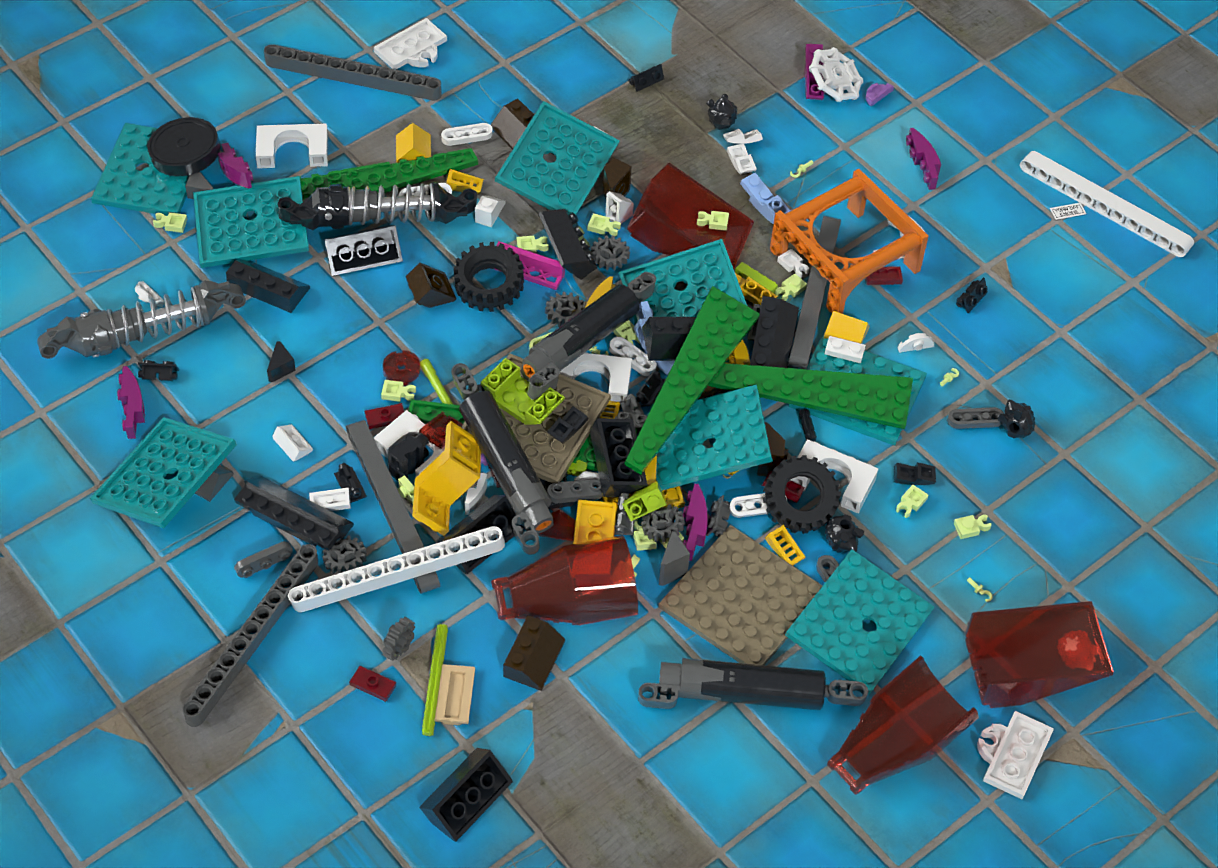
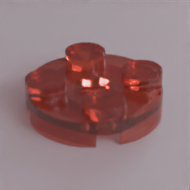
(406, 375)

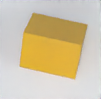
(413, 143)
(846, 328)

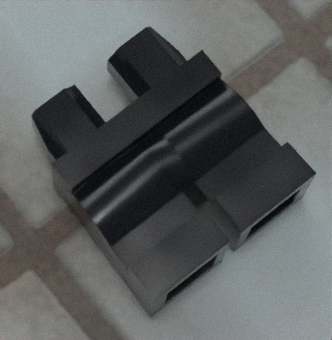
(407, 456)

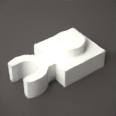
(792, 261)

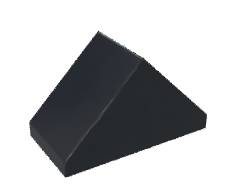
(281, 363)

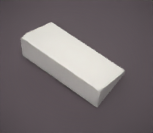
(291, 442)

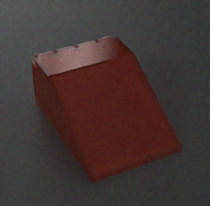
(670, 211)
(1035, 652)

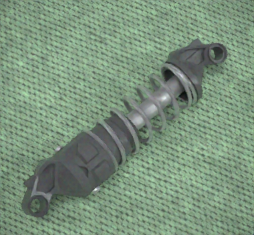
(104, 330)

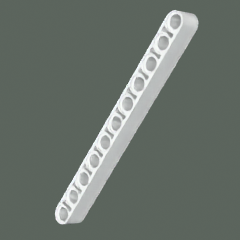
(1107, 204)
(389, 576)

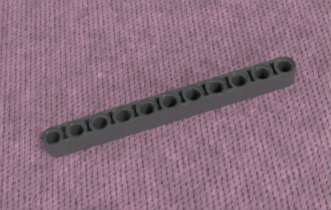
(353, 72)
(813, 299)
(388, 497)
(249, 641)

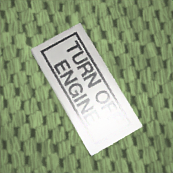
(1068, 211)

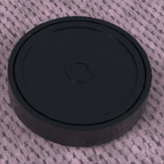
(184, 146)

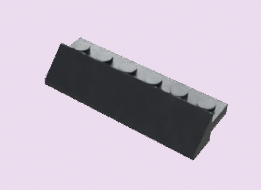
(292, 513)

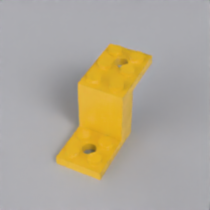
(446, 479)

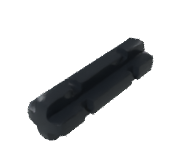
(807, 425)

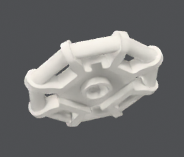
(829, 70)

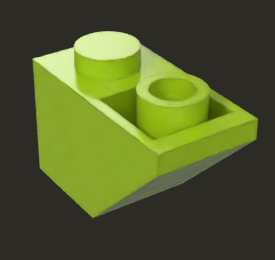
(645, 501)

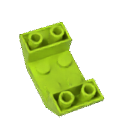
(511, 394)

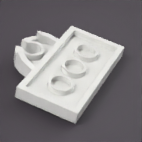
(412, 46)
(1014, 752)

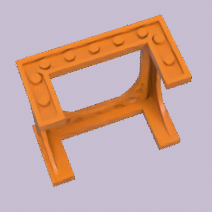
(845, 280)

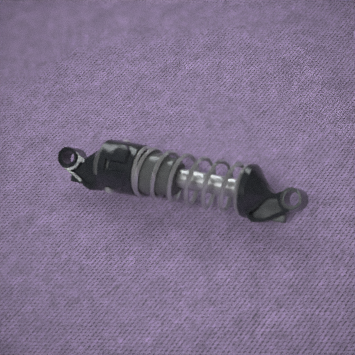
(341, 206)

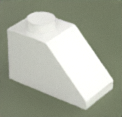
(618, 207)
(488, 210)

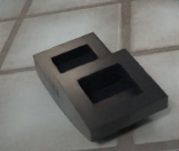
(566, 427)
(914, 475)

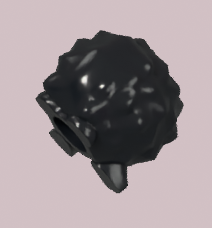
(722, 113)
(1018, 419)
(843, 534)

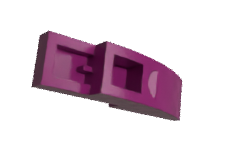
(811, 85)
(925, 155)
(234, 167)
(131, 401)
(696, 520)

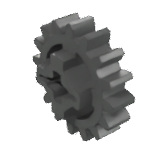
(610, 252)
(564, 308)
(663, 523)
(345, 555)
(398, 638)

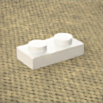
(845, 349)
(332, 499)

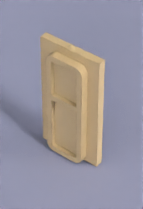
(455, 694)

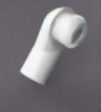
(586, 476)

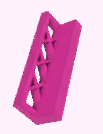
(534, 262)

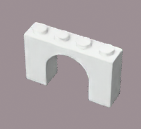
(271, 137)
(614, 368)
(398, 431)
(859, 474)

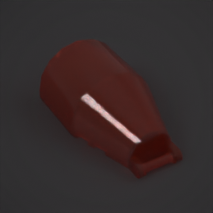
(573, 584)
(901, 728)

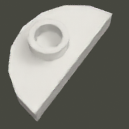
(145, 294)
(916, 342)

